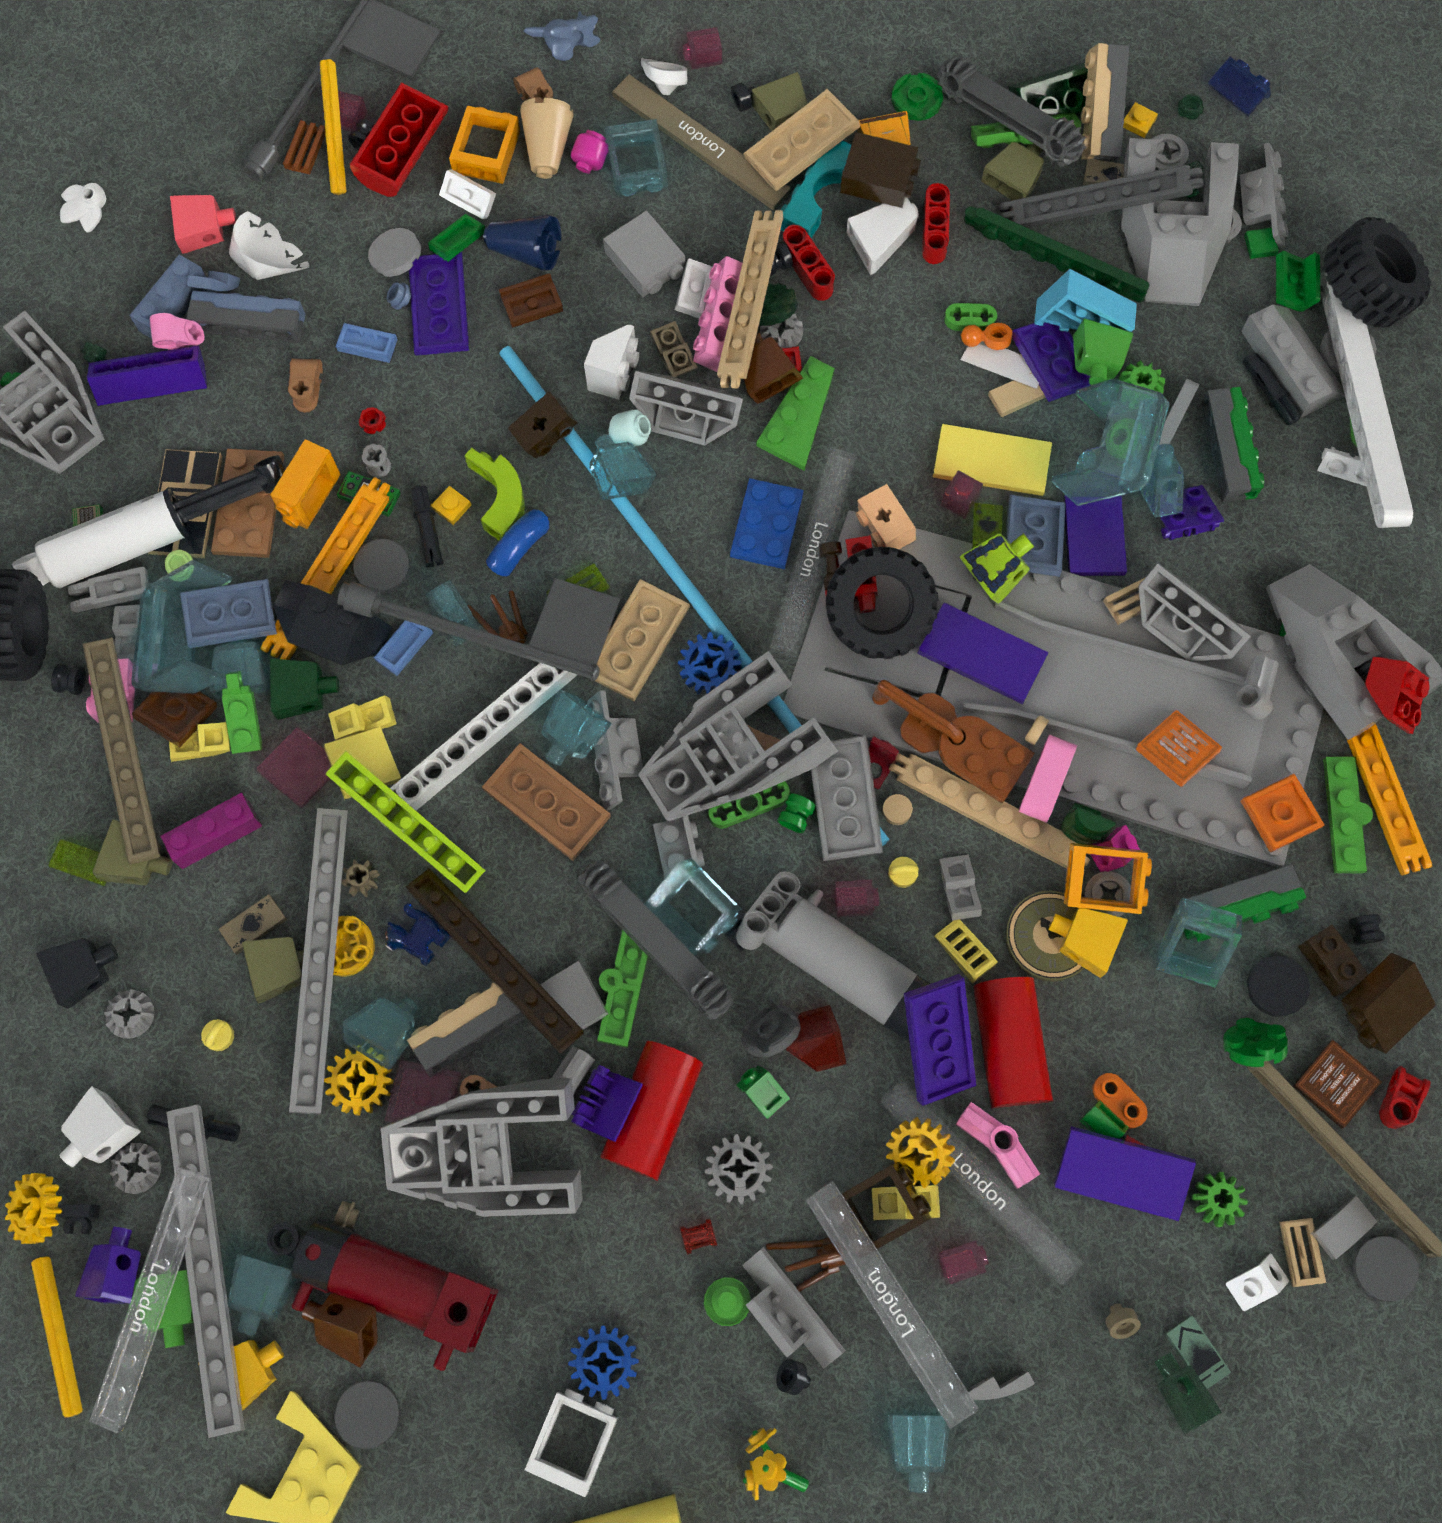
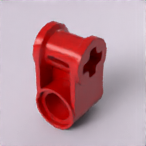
(1405, 1093)

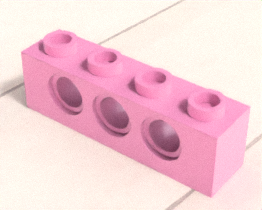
(718, 300)

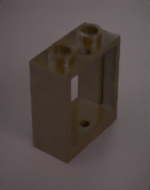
(904, 1182)

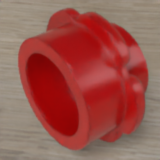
(372, 414)

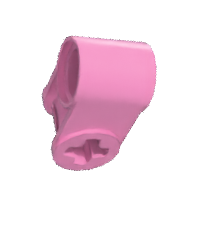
(174, 332)

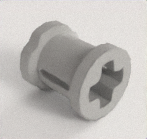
(372, 467)

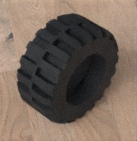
(1376, 272)
(921, 608)
(22, 625)

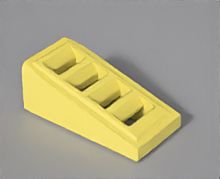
(965, 965)

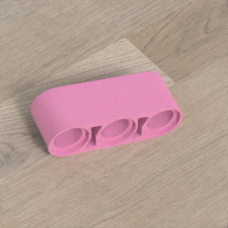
(1047, 778)

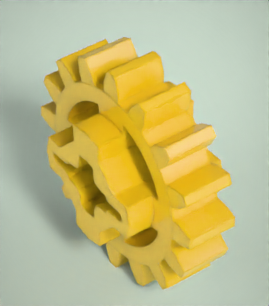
(358, 1095)
(929, 1142)
(33, 1208)

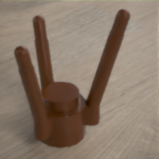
(509, 629)
(826, 1256)

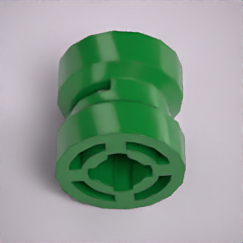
(796, 813)

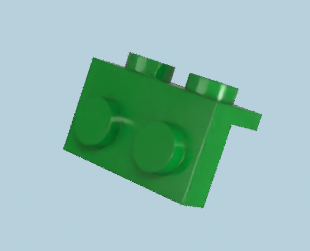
(1297, 281)

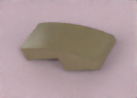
(673, 349)

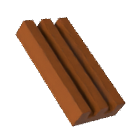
(311, 129)

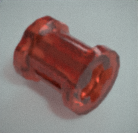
(698, 1236)

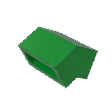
(1103, 1121)

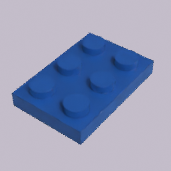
(766, 523)

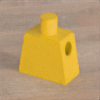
(1089, 938)
(254, 1368)

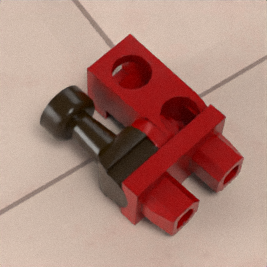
(868, 589)

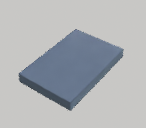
(1044, 526)
(228, 613)

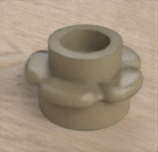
(346, 1215)

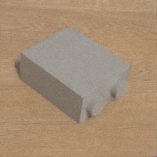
(645, 254)

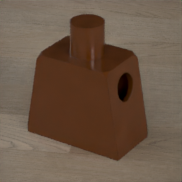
(769, 370)
(344, 1327)

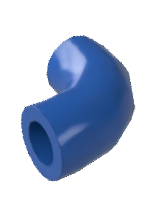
(517, 542)

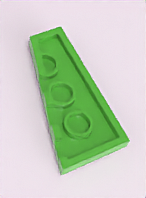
(798, 416)

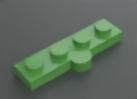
(997, 133)
(1346, 815)
(623, 991)

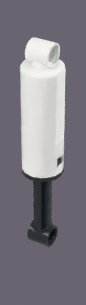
(138, 528)

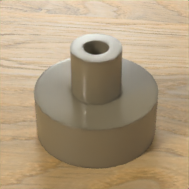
(1122, 1322)

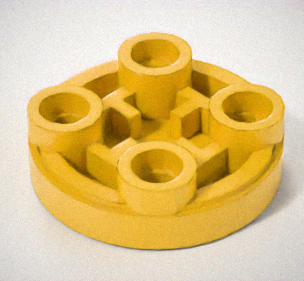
(353, 946)

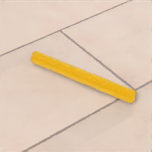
(333, 126)
(56, 1337)

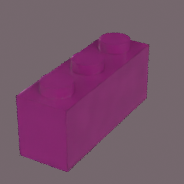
(211, 831)

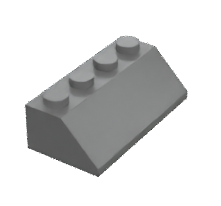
(1292, 358)

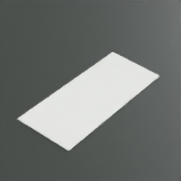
(1001, 362)

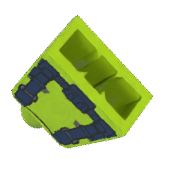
(998, 564)

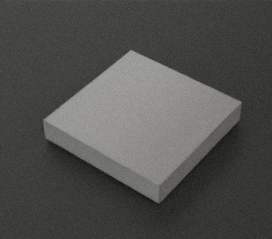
(576, 995)

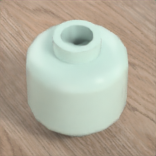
(630, 427)

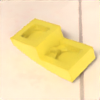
(358, 719)
(206, 741)
(890, 1205)

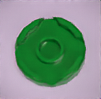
(922, 102)

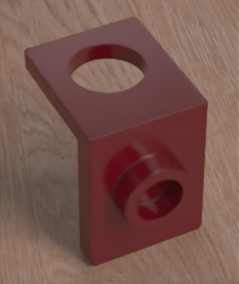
(883, 754)

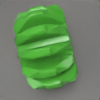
(1143, 376)
(1213, 1187)

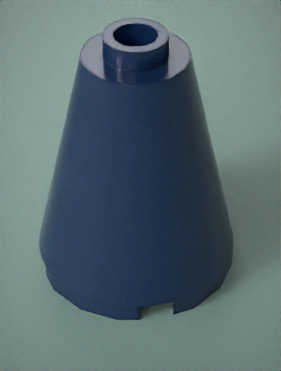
(526, 240)

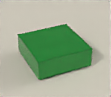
(1261, 243)

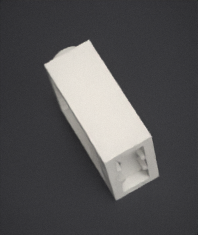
(560, 1475)

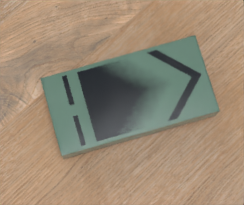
(1197, 1351)

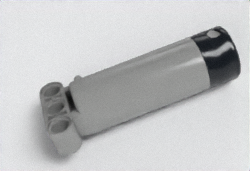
(829, 951)

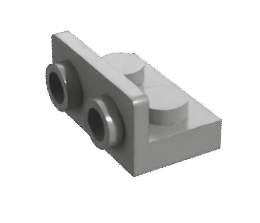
(677, 843)

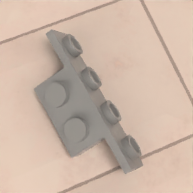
(1262, 196)
(615, 753)
(786, 1312)

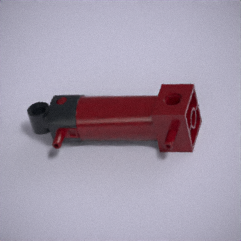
(391, 1281)

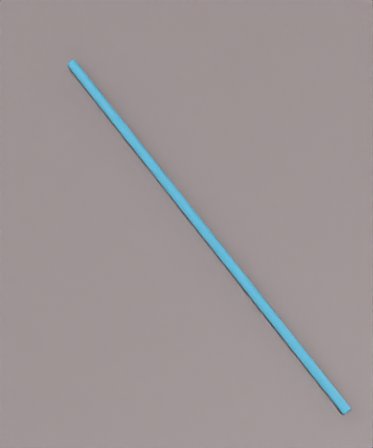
(655, 546)

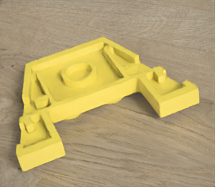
(314, 1479)

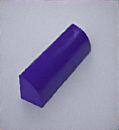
(147, 375)

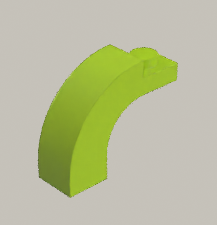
(509, 501)

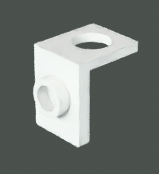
(1257, 1283)

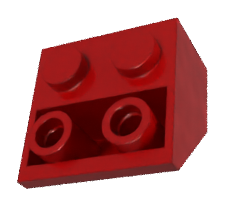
(1397, 691)

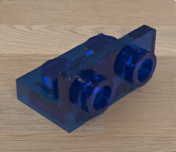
(1240, 85)

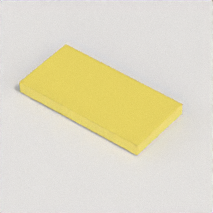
(993, 459)

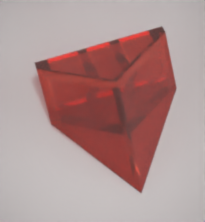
(819, 1040)

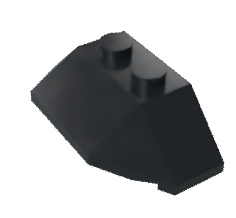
(323, 627)

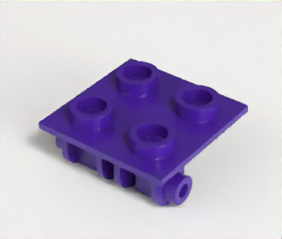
(1197, 514)
(607, 1104)

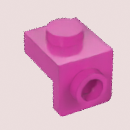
(1119, 838)

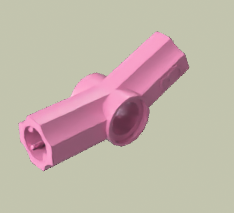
(1014, 1158)

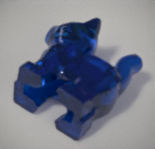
(420, 936)

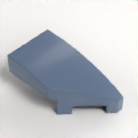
(215, 281)

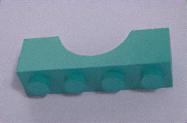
(803, 207)

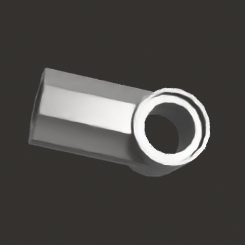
(1258, 687)
(575, 1066)

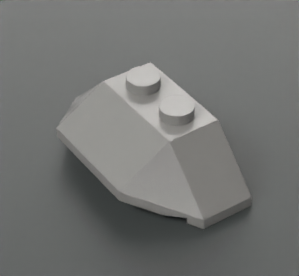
(684, 407)
(1187, 618)

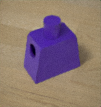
(110, 1270)

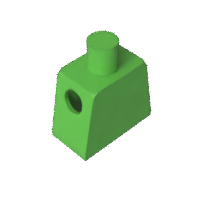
(1100, 350)
(177, 1311)

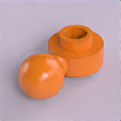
(995, 336)

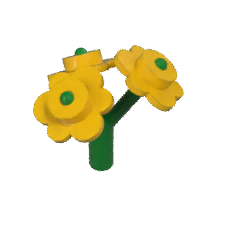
(770, 1467)

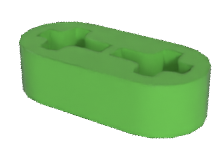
(970, 315)

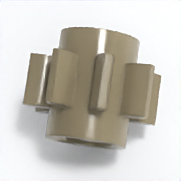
(352, 876)

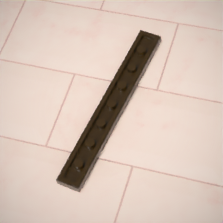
(495, 961)

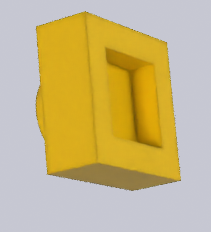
(1139, 120)
(451, 505)

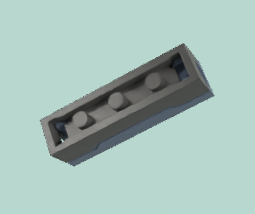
(247, 316)

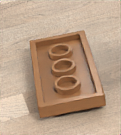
(247, 524)
(546, 802)

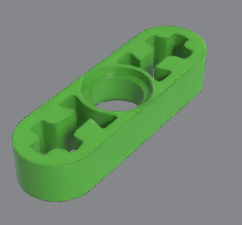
(771, 801)

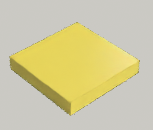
(368, 749)

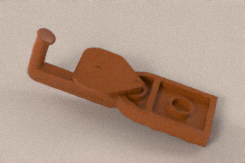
(983, 759)

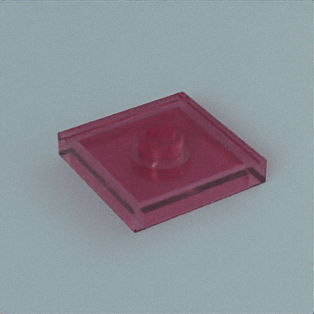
(297, 767)
(416, 1092)

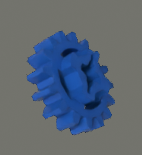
(699, 666)
(603, 1378)

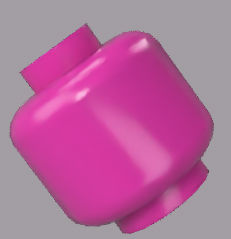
(589, 151)

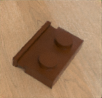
(531, 300)

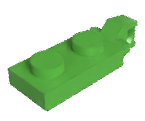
(241, 715)

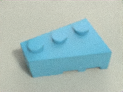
(1078, 298)

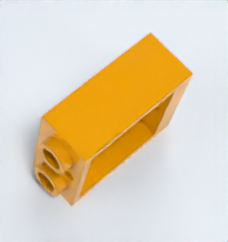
(480, 166)
(305, 484)
(1075, 871)

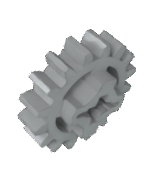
(739, 1183)

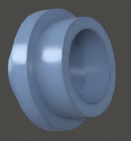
(398, 295)

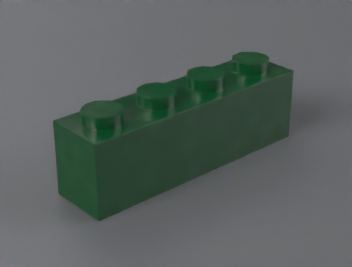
(1055, 91)

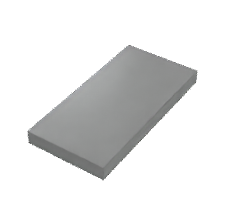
(847, 802)

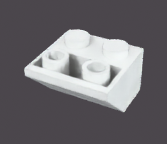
(611, 362)

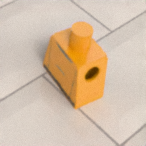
(889, 127)

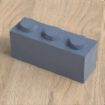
(168, 294)

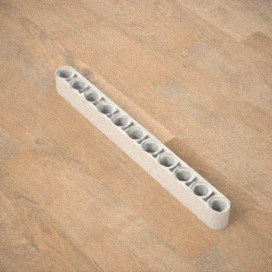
(1368, 413)

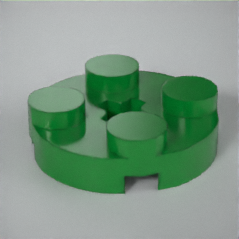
(1255, 1042)

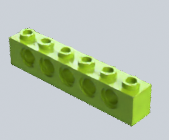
(405, 822)

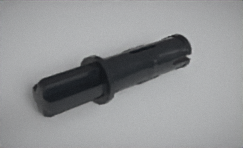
(1272, 389)
(424, 516)
(213, 1128)

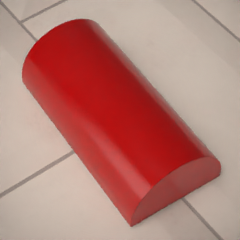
(397, 140)
(1012, 1042)
(656, 1114)

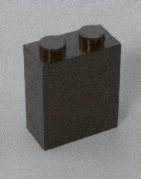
(880, 170)
(1388, 1003)

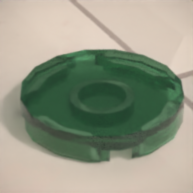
(778, 305)

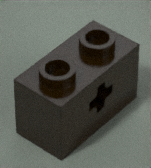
(530, 429)
(1333, 961)

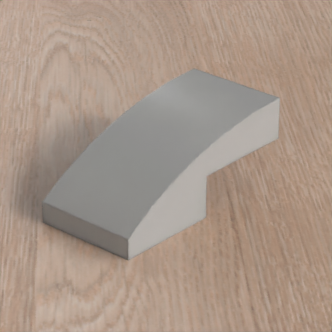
(125, 630)
(960, 887)
(1344, 1228)
(989, 1389)

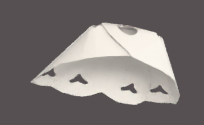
(261, 255)

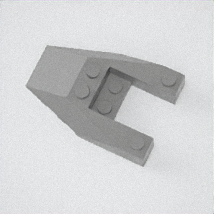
(1180, 241)
(46, 407)
(1333, 636)
(718, 756)
(464, 1156)

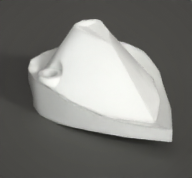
(664, 74)

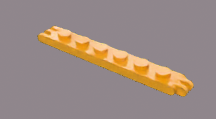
(337, 552)
(1389, 801)

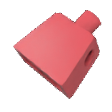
(199, 221)

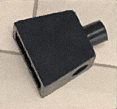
(76, 969)

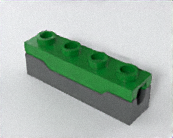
(1232, 444)
(1254, 897)

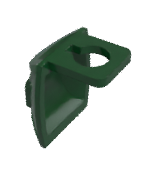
(1086, 825)

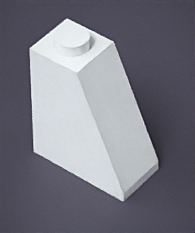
(881, 232)

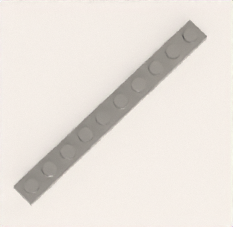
(318, 962)
(207, 1283)

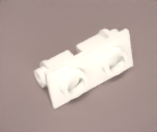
(1342, 466)

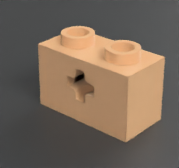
(885, 519)

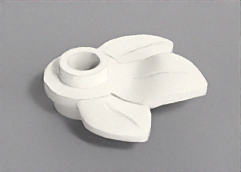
(82, 207)

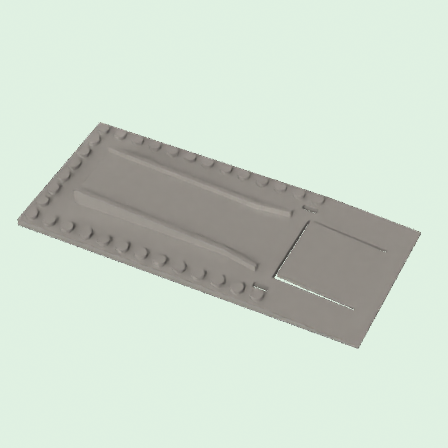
(1097, 688)

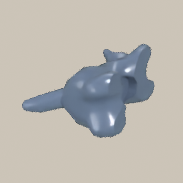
(564, 35)

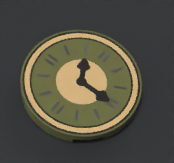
(1032, 944)

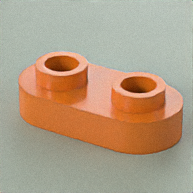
(1120, 1100)

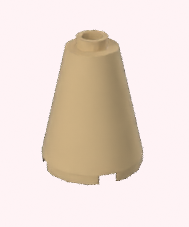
(546, 133)

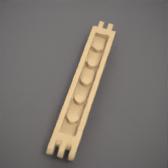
(749, 298)
(983, 808)

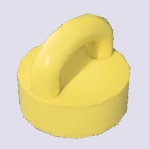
(903, 872)
(217, 1035)

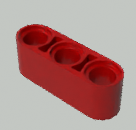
(936, 213)
(813, 273)

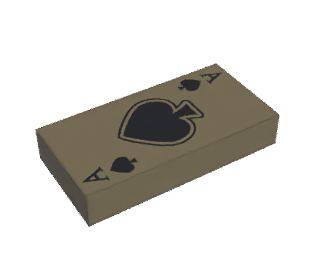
(1101, 171)
(253, 923)

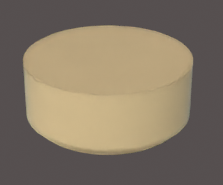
(1036, 730)
(897, 809)

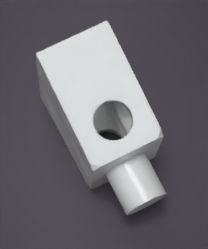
(96, 1129)

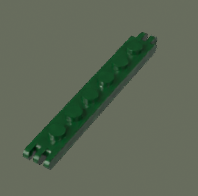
(1049, 250)

